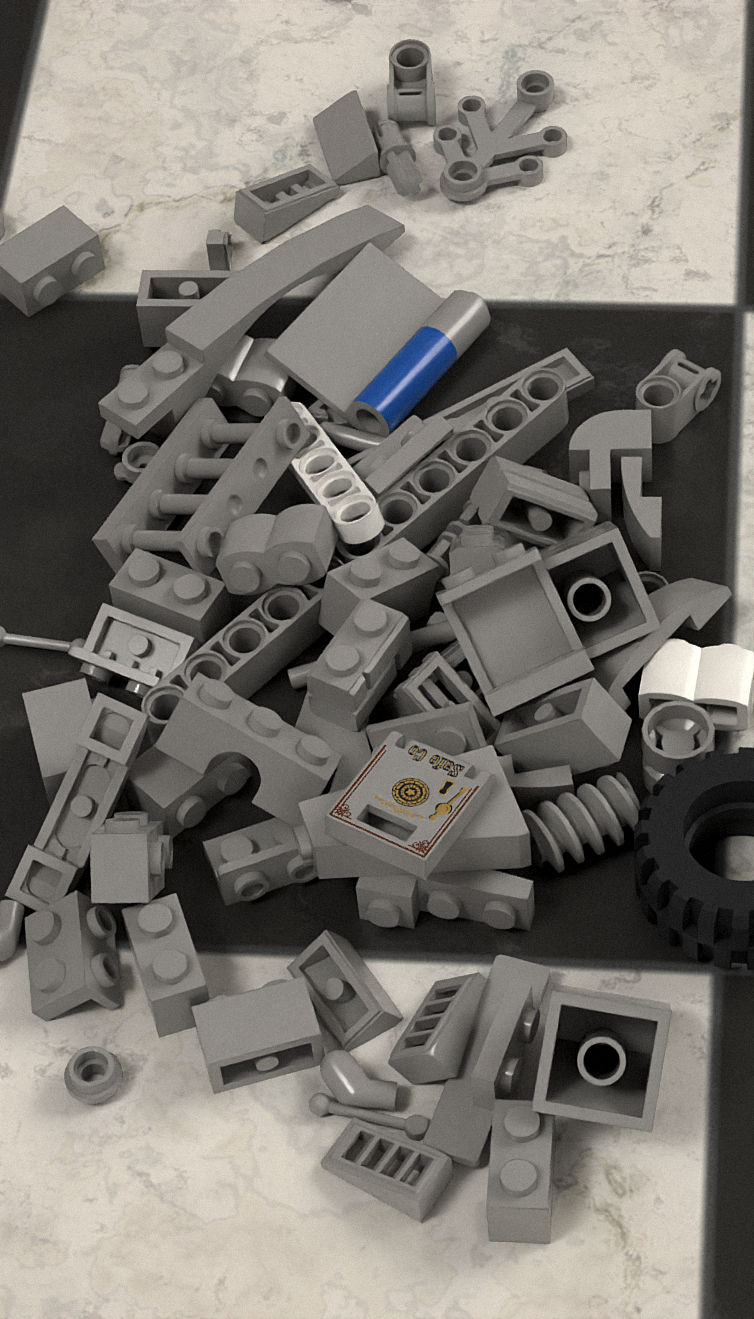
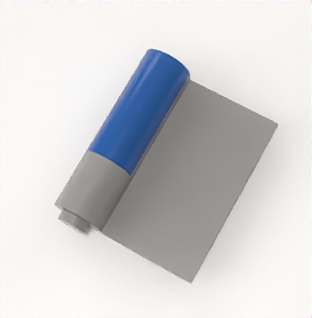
(377, 341)

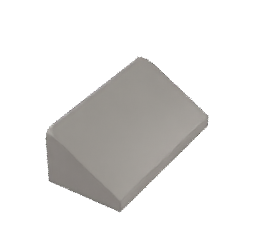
(347, 140)
(344, 991)

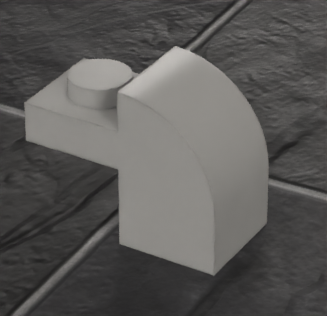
(598, 450)

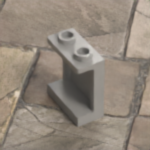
(513, 628)

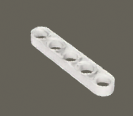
(336, 479)

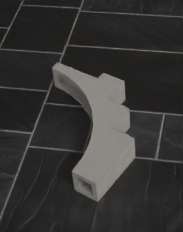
(397, 899)

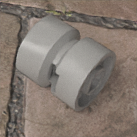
(672, 736)

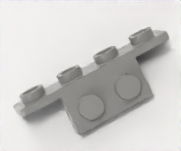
(491, 1061)

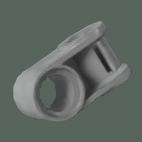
(411, 83)
(676, 394)

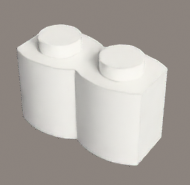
(711, 677)

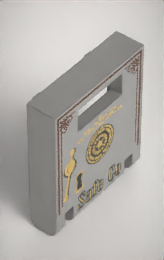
(415, 790)

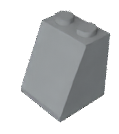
(600, 588)
(602, 1057)

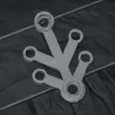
(469, 177)

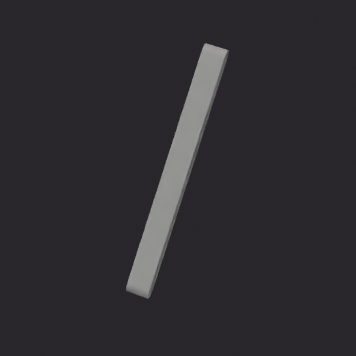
(414, 508)

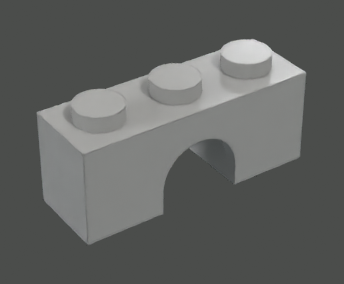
(217, 721)

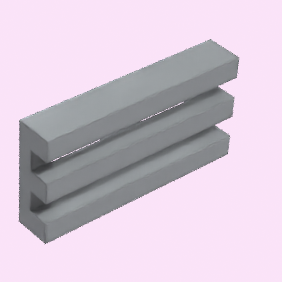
(437, 665)

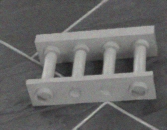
(179, 468)

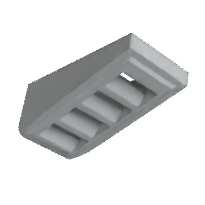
(281, 201)
(439, 1031)
(412, 1200)

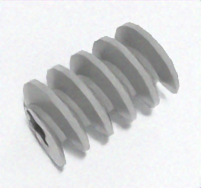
(582, 821)

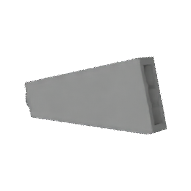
(490, 841)

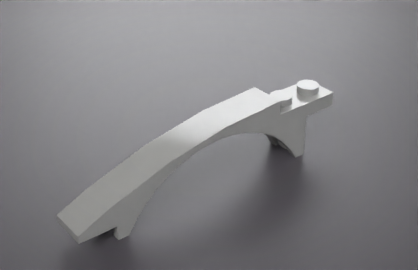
(204, 336)

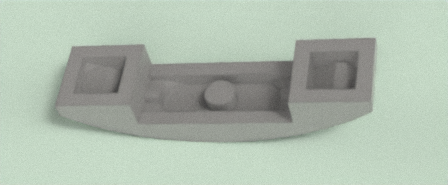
(678, 604)
(83, 803)

